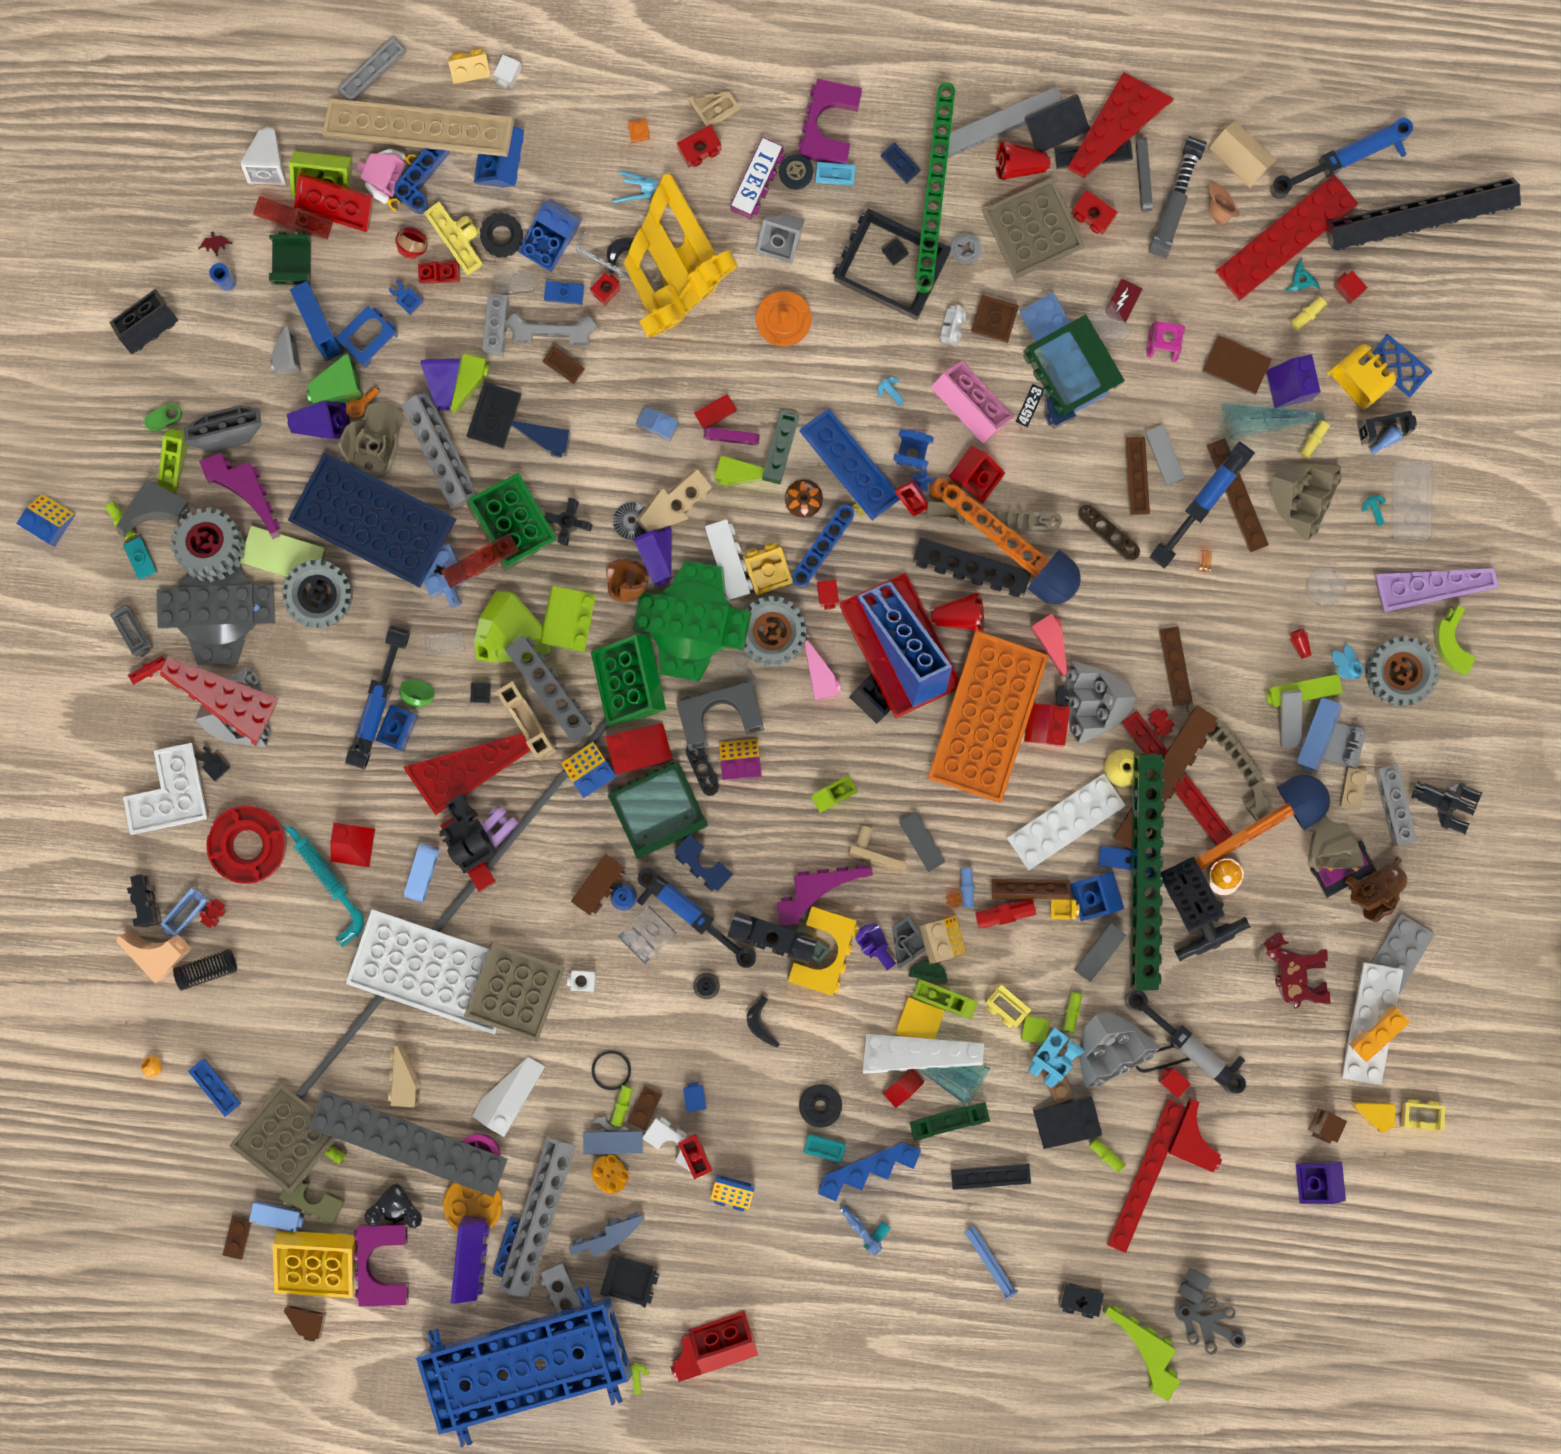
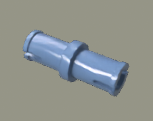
(967, 887)

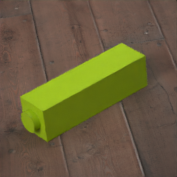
(1310, 689)

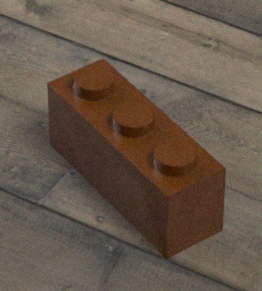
(598, 885)

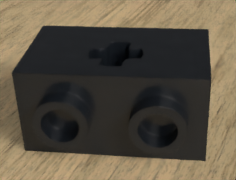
(1072, 1292)

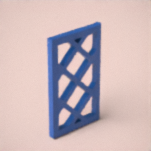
(1414, 362)

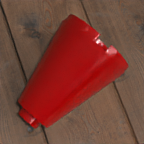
(1020, 161)
(961, 613)

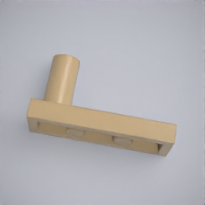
(860, 852)

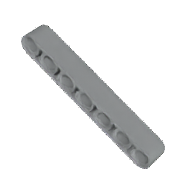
(999, 122)

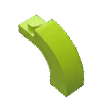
(1446, 644)

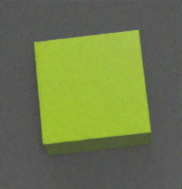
(1035, 1029)

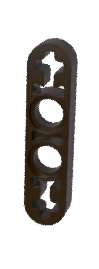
(1106, 535)

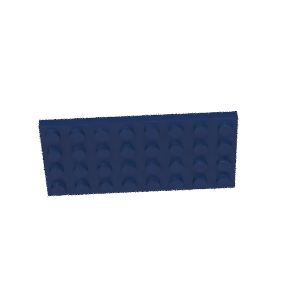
(372, 520)

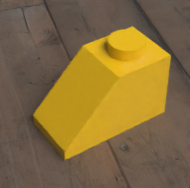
(1377, 1114)

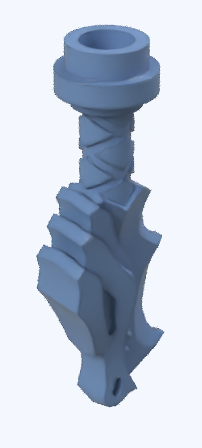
(874, 1246)

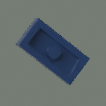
(900, 163)

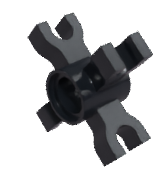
(564, 536)

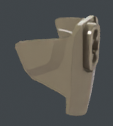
(378, 427)

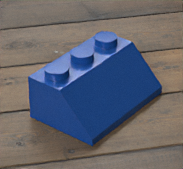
(500, 170)

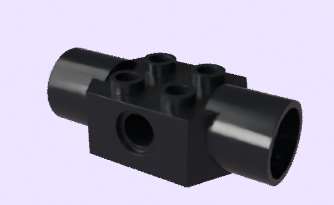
(795, 944)

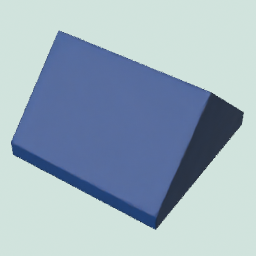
(397, 728)

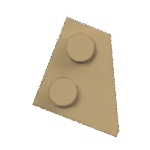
(714, 108)

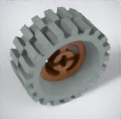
(787, 647)
(1393, 652)

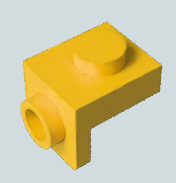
(1064, 909)

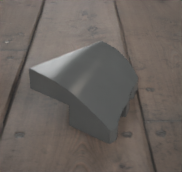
(907, 941)

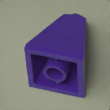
(441, 379)

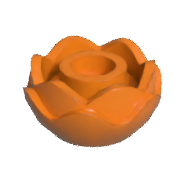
(935, 488)

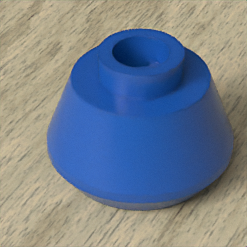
(626, 891)

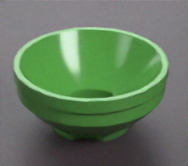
(416, 693)

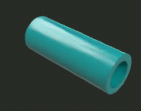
(879, 1234)

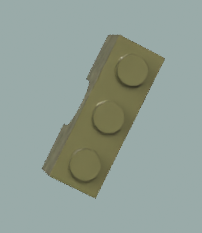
(326, 1209)

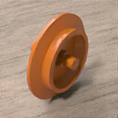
(783, 318)

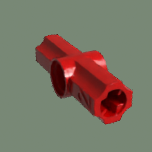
(1005, 913)

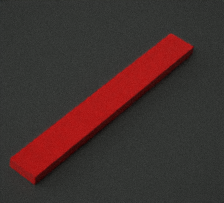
(1186, 790)

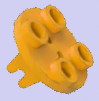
(603, 1167)

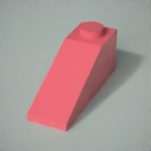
(1050, 636)

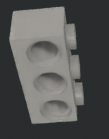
(495, 325)

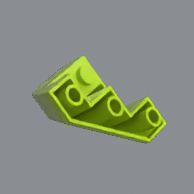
(502, 623)

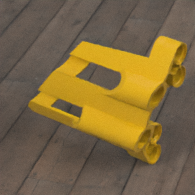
(687, 271)

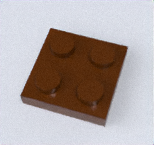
(995, 319)

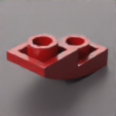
(438, 272)

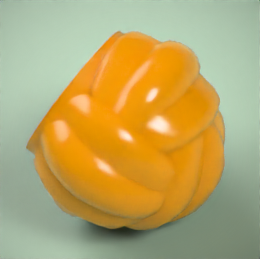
(151, 1066)

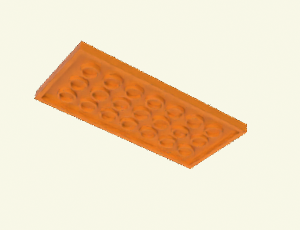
(987, 717)

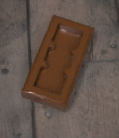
(563, 365)

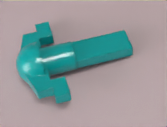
(1372, 501)

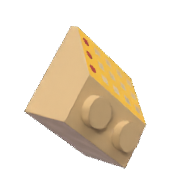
(942, 939)

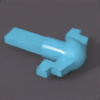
(885, 384)

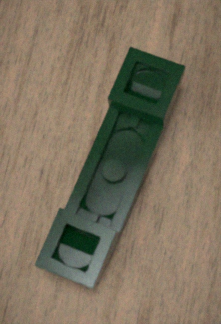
(949, 1121)

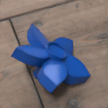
(923, 480)

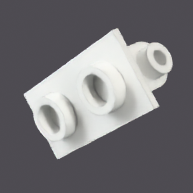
(955, 317)

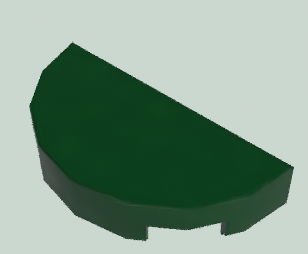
(928, 971)

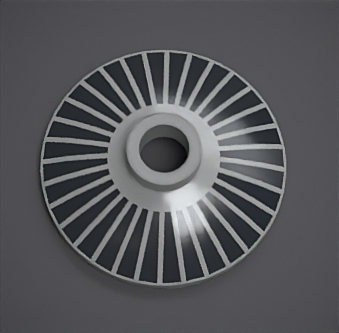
(620, 521)

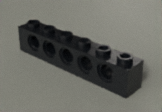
(1020, 576)

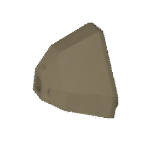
(1305, 494)

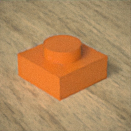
(638, 130)

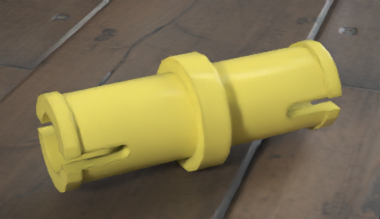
(1308, 313)
(1314, 439)

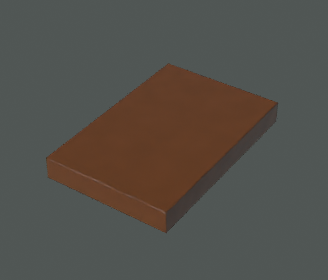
(1237, 365)

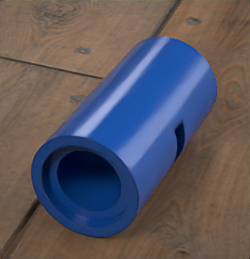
(216, 273)

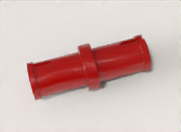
(147, 670)

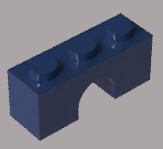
(714, 877)

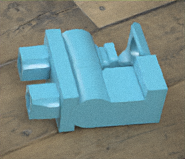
(1049, 1059)

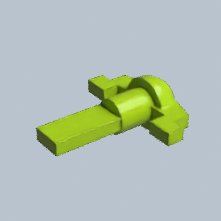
(636, 1368)

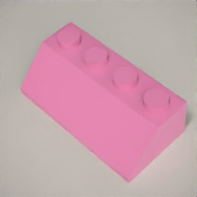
(972, 401)

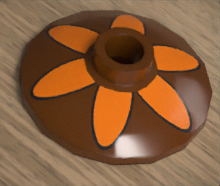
(803, 508)

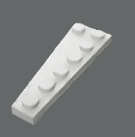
(902, 1053)

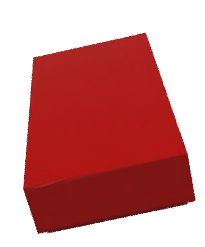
(715, 412)

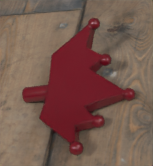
(214, 243)

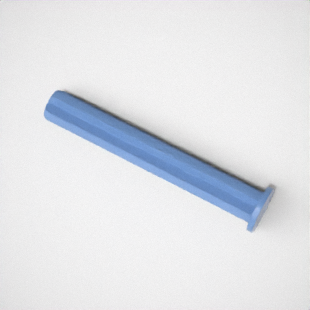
(990, 1262)

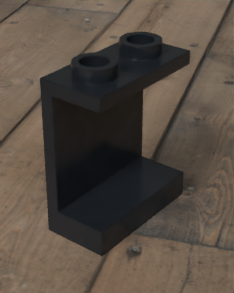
(1367, 428)

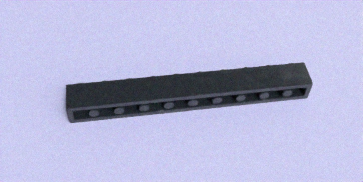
(1423, 214)

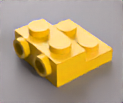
(767, 568)

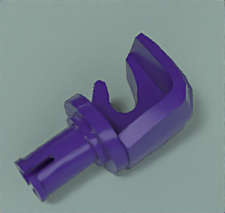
(873, 943)

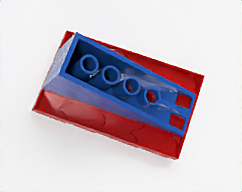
(900, 645)

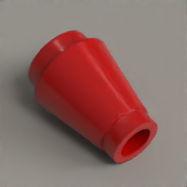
(1301, 642)

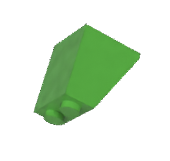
(336, 383)

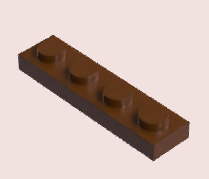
(1137, 476)
(1175, 666)
(1030, 889)

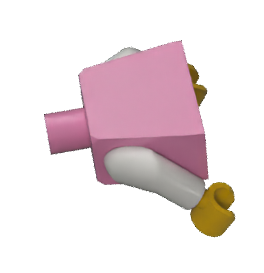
(383, 172)

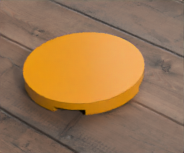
(464, 1201)

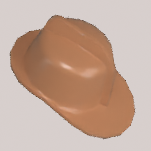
(1221, 204)

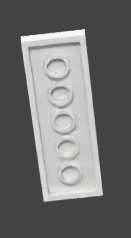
(1065, 822)
(1376, 993)

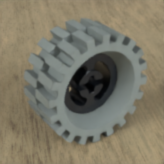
(310, 573)

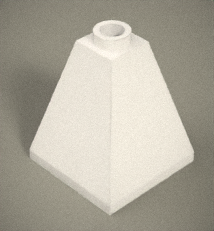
(263, 160)

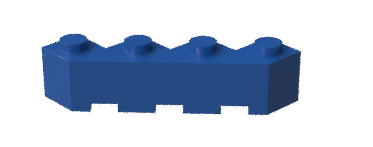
(877, 1163)

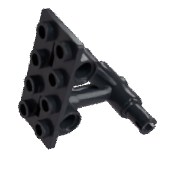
(1198, 908)

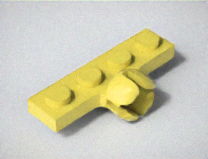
(456, 236)

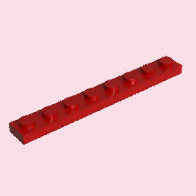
(1146, 1176)

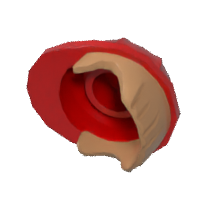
(411, 243)

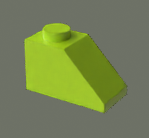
(834, 794)

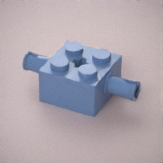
(436, 583)

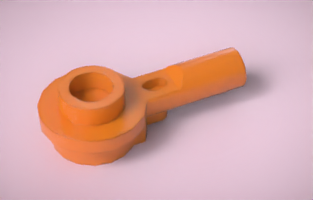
(356, 408)

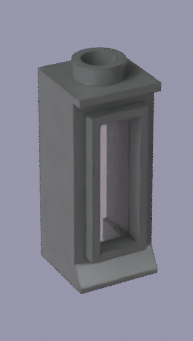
(132, 631)

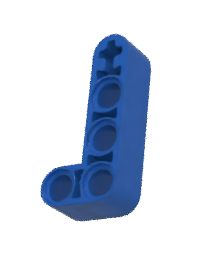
(415, 185)

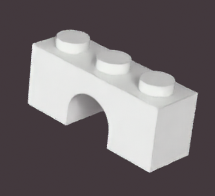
(661, 1132)

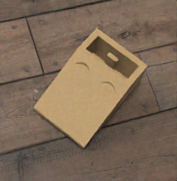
(405, 1083)

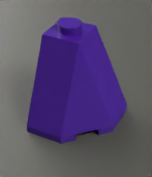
(320, 420)
(656, 554)

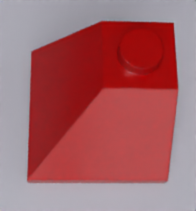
(351, 844)

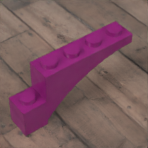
(244, 483)
(812, 887)

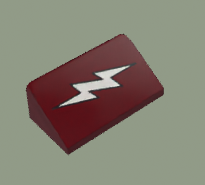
(1126, 297)

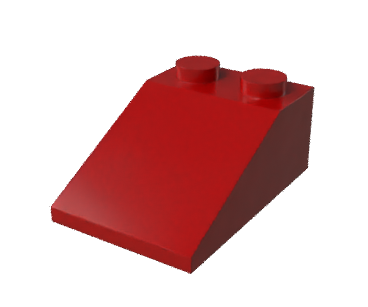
(638, 748)

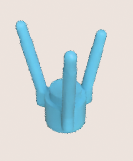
(647, 184)

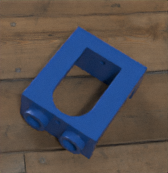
(386, 334)

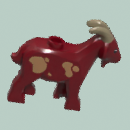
(1292, 971)

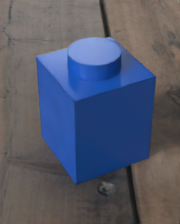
(694, 1097)

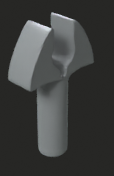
(608, 1127)

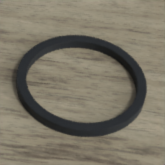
(593, 1070)

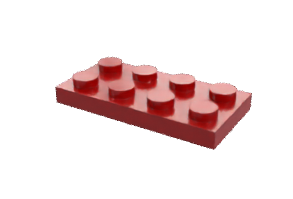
(334, 202)

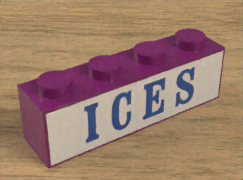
(756, 179)

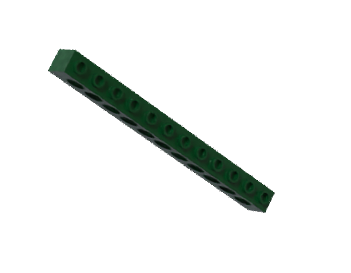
(1141, 764)

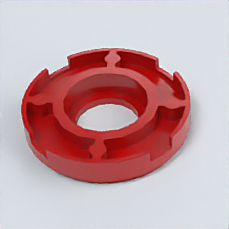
(221, 847)

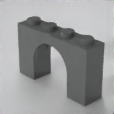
(694, 709)

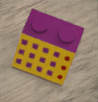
(740, 759)

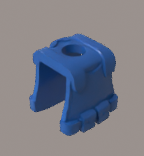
(915, 440)

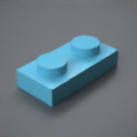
(835, 174)

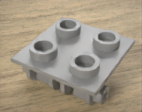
(1345, 745)

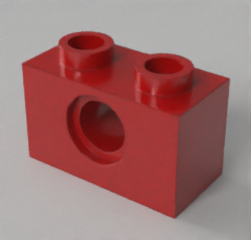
(703, 137)
(1088, 203)
(695, 1156)

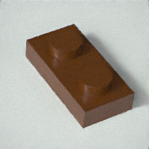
(644, 1108)
(237, 1237)

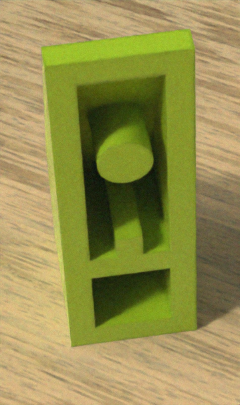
(469, 379)
(172, 459)
(737, 472)
(945, 999)

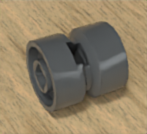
(1194, 1285)

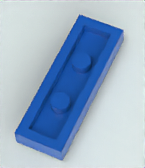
(214, 1087)

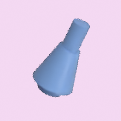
(1390, 436)

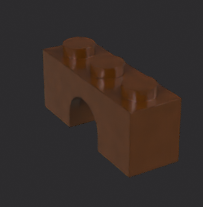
(1327, 1126)

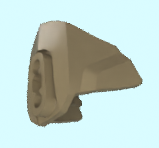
(1333, 847)

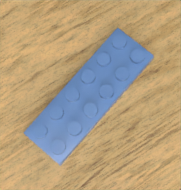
(1043, 319)

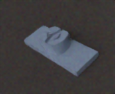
(613, 1142)

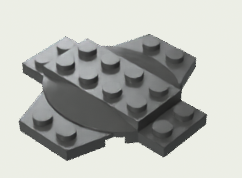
(216, 614)

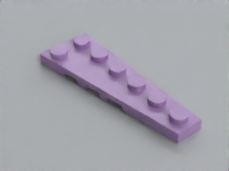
(1419, 588)

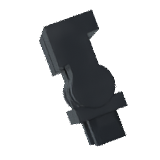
(144, 900)

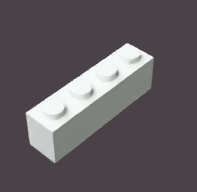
(727, 557)

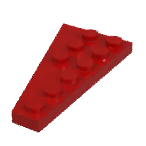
(465, 770)

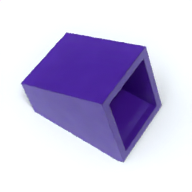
(1293, 381)

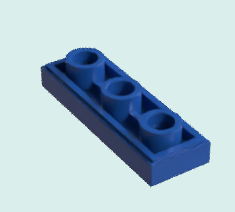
(1116, 858)
(504, 1252)

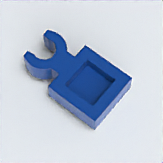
(407, 299)

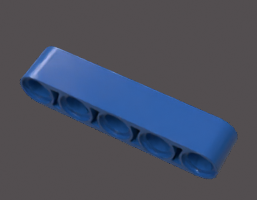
(826, 537)

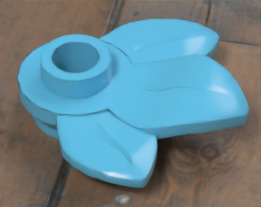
(1347, 663)

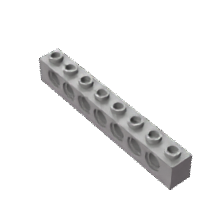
(537, 1217)

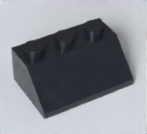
(143, 321)

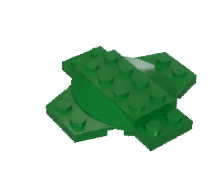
(692, 621)

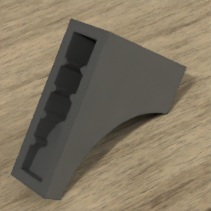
(150, 504)

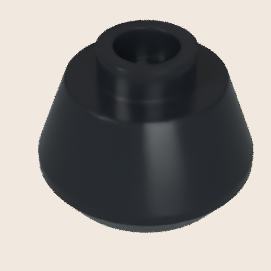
(713, 986)

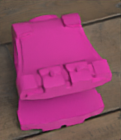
(1156, 339)

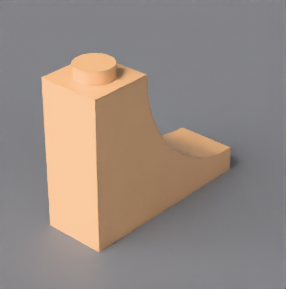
(154, 958)

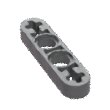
(1144, 174)

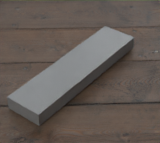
(372, 69)

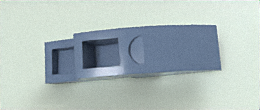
(615, 1231)

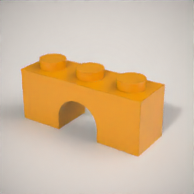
(1371, 1042)

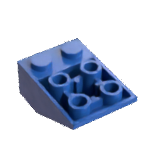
(550, 234)

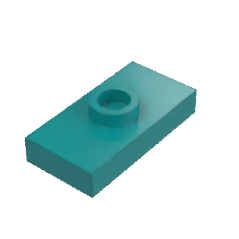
(140, 558)
(824, 1148)

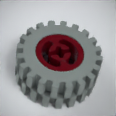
(218, 556)

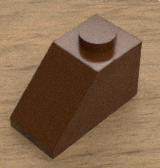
(306, 1321)

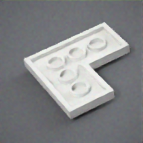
(177, 801)

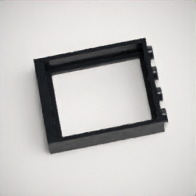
(902, 231)

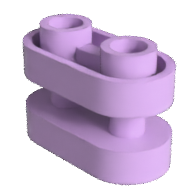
(497, 816)

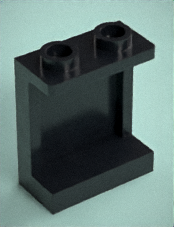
(629, 1280)

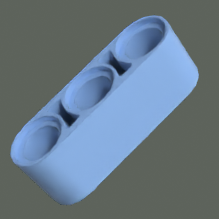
(421, 872)

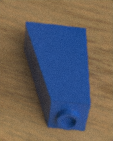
(316, 321)

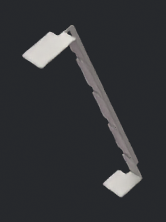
(600, 261)

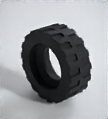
(508, 248)

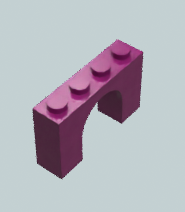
(827, 96)
(370, 1290)

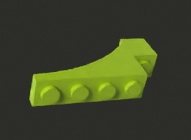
(1154, 1351)

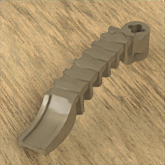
(1032, 522)
(1257, 805)

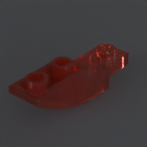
(292, 218)
(480, 561)

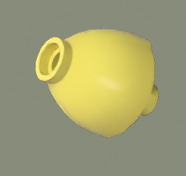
(1114, 767)

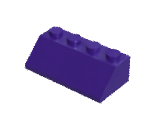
(469, 1259)

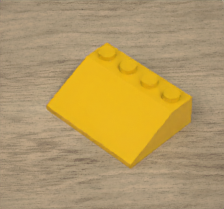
(314, 1264)

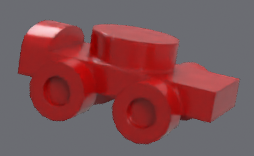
(1163, 726)
(215, 910)

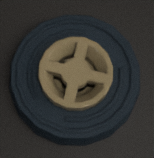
(793, 165)

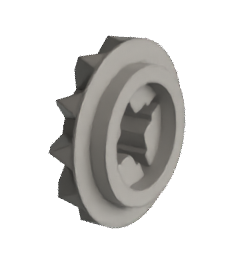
(974, 247)

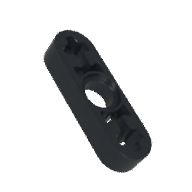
(694, 766)

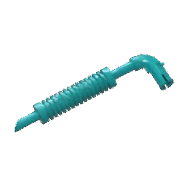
(331, 883)

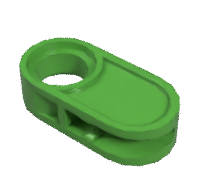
(159, 420)

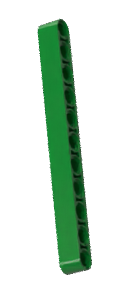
(935, 178)

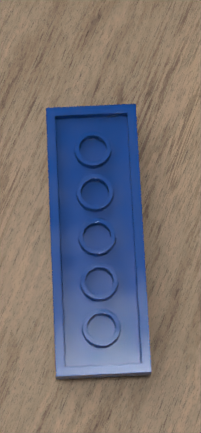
(850, 464)

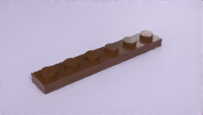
(1239, 501)

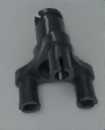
(1448, 801)

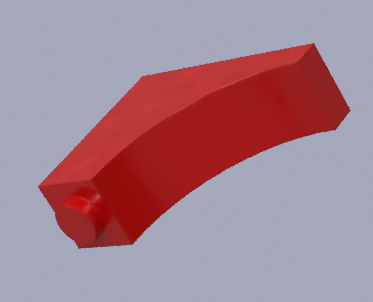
(1189, 1143)

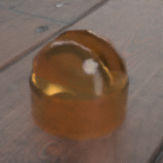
(954, 899)

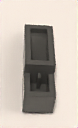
(1100, 952)

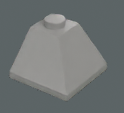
(780, 236)
(285, 354)

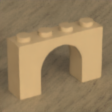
(527, 721)

